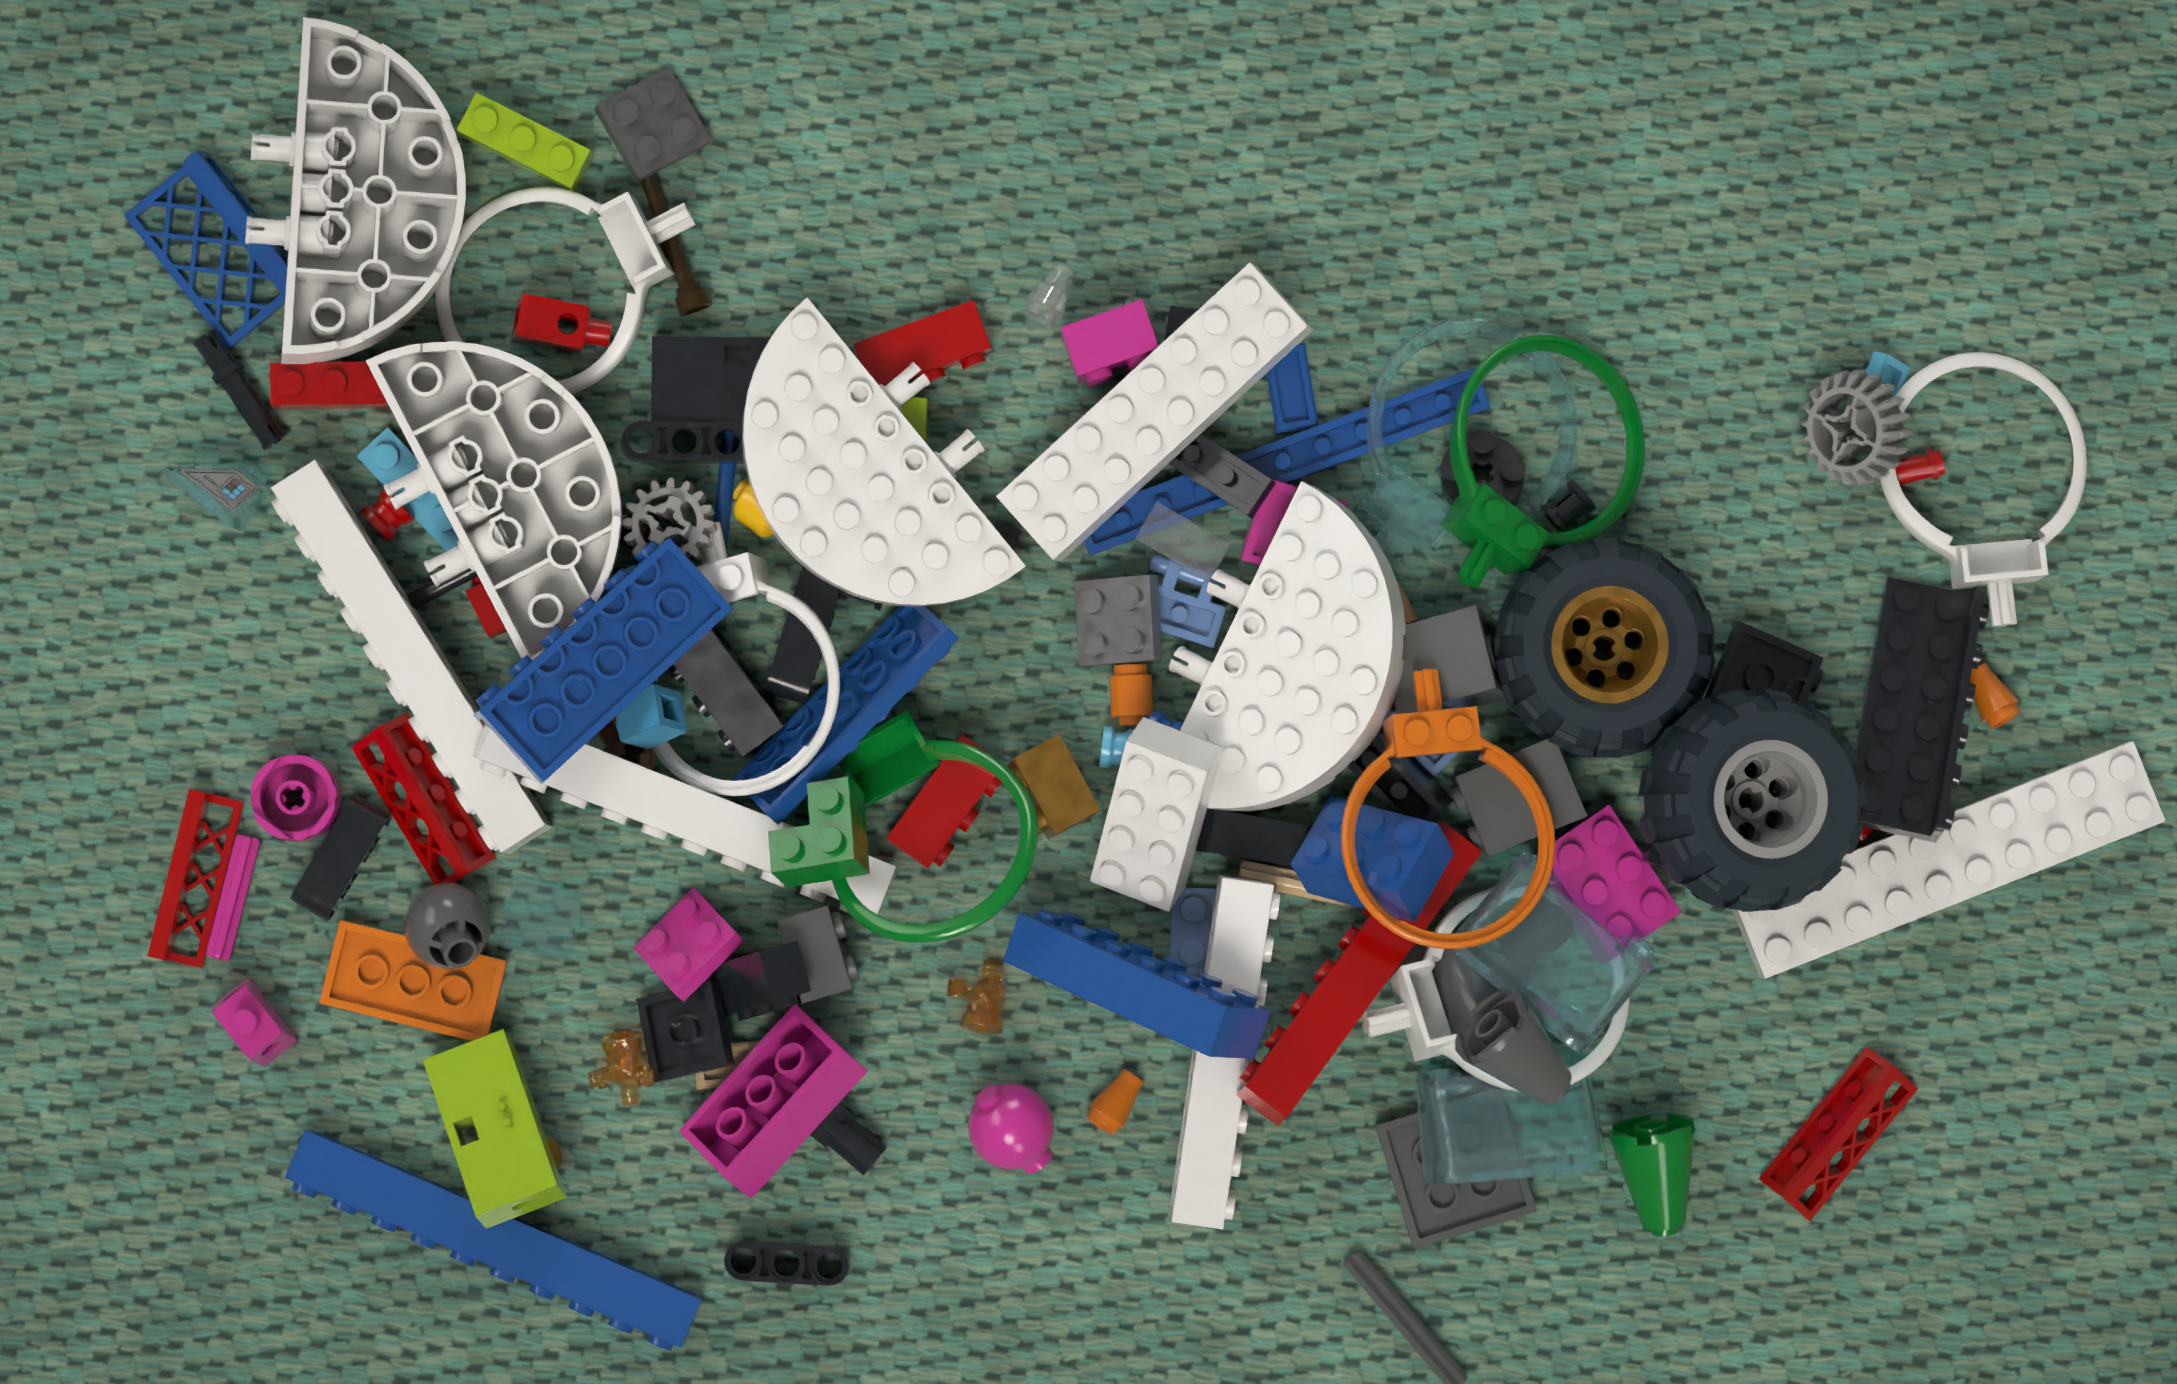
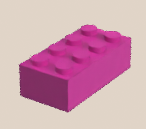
(760, 1121)

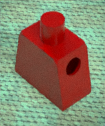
(538, 324)

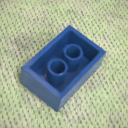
(1394, 852)

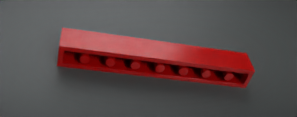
(1340, 998)

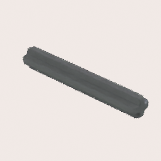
(1404, 1319)

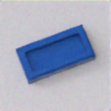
(1292, 392)

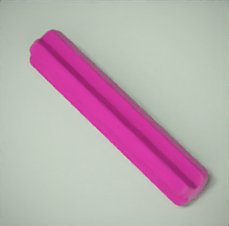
(233, 897)

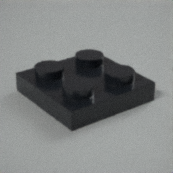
(687, 1034)

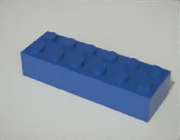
(1137, 984)

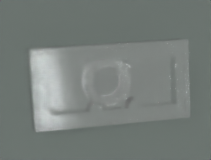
(1182, 541)

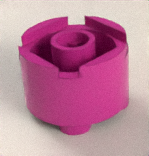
(272, 804)

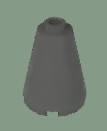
(1459, 989)
(1514, 1048)

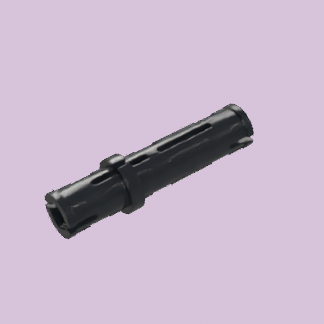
(240, 390)

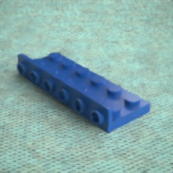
(602, 658)
(870, 686)

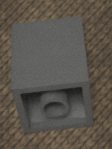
(1461, 651)
(1499, 809)

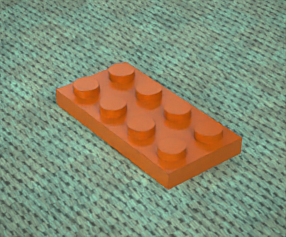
(384, 979)

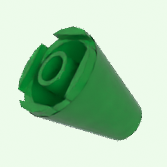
(1656, 1168)

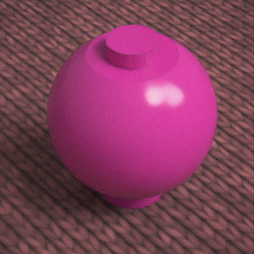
(1012, 1127)

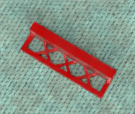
(427, 798)
(180, 874)
(1834, 1129)

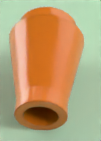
(1992, 698)
(1113, 1105)

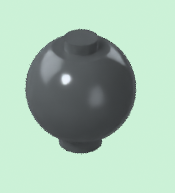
(447, 925)

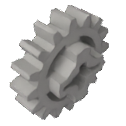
(674, 509)

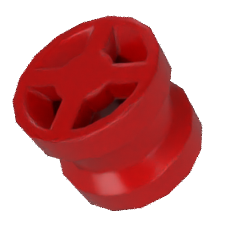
(386, 517)

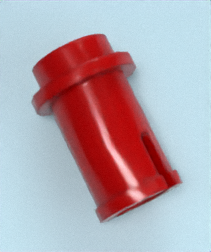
(1920, 467)

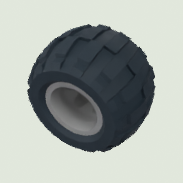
(1698, 818)

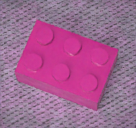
(1605, 877)

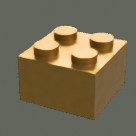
(1055, 787)

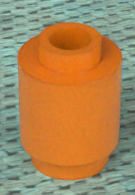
(1130, 693)

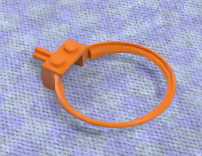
(1441, 732)

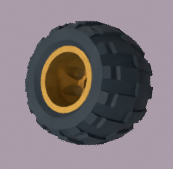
(1650, 600)

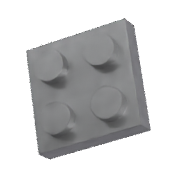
(652, 125)
(1118, 620)

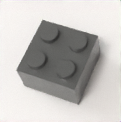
(822, 951)

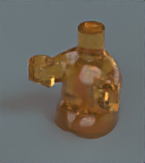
(984, 1000)
(624, 1066)

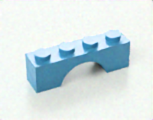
(652, 716)

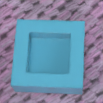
(1890, 368)

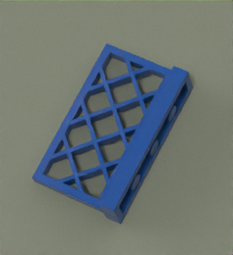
(233, 209)

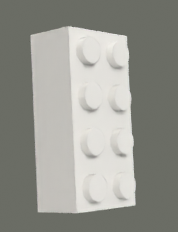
(1156, 814)

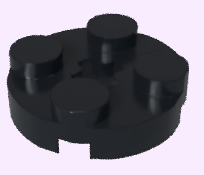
(1494, 455)

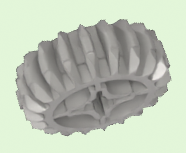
(1869, 420)

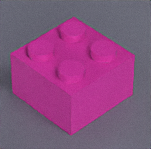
(1109, 343)

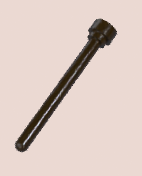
(690, 293)

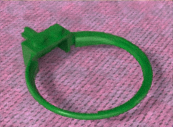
(1491, 524)
(895, 756)

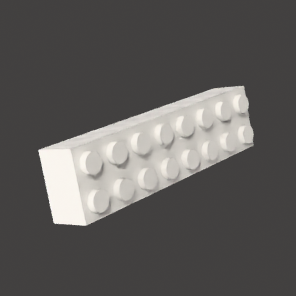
(1154, 412)
(1211, 1107)

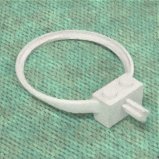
(633, 241)
(1993, 563)
(735, 580)
(1424, 1019)

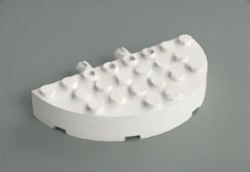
(370, 195)
(513, 474)
(855, 482)
(1303, 661)

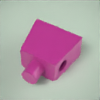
(253, 1023)

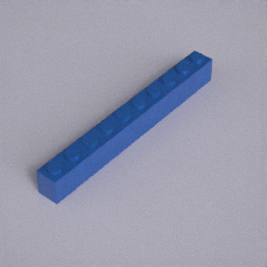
(510, 1248)

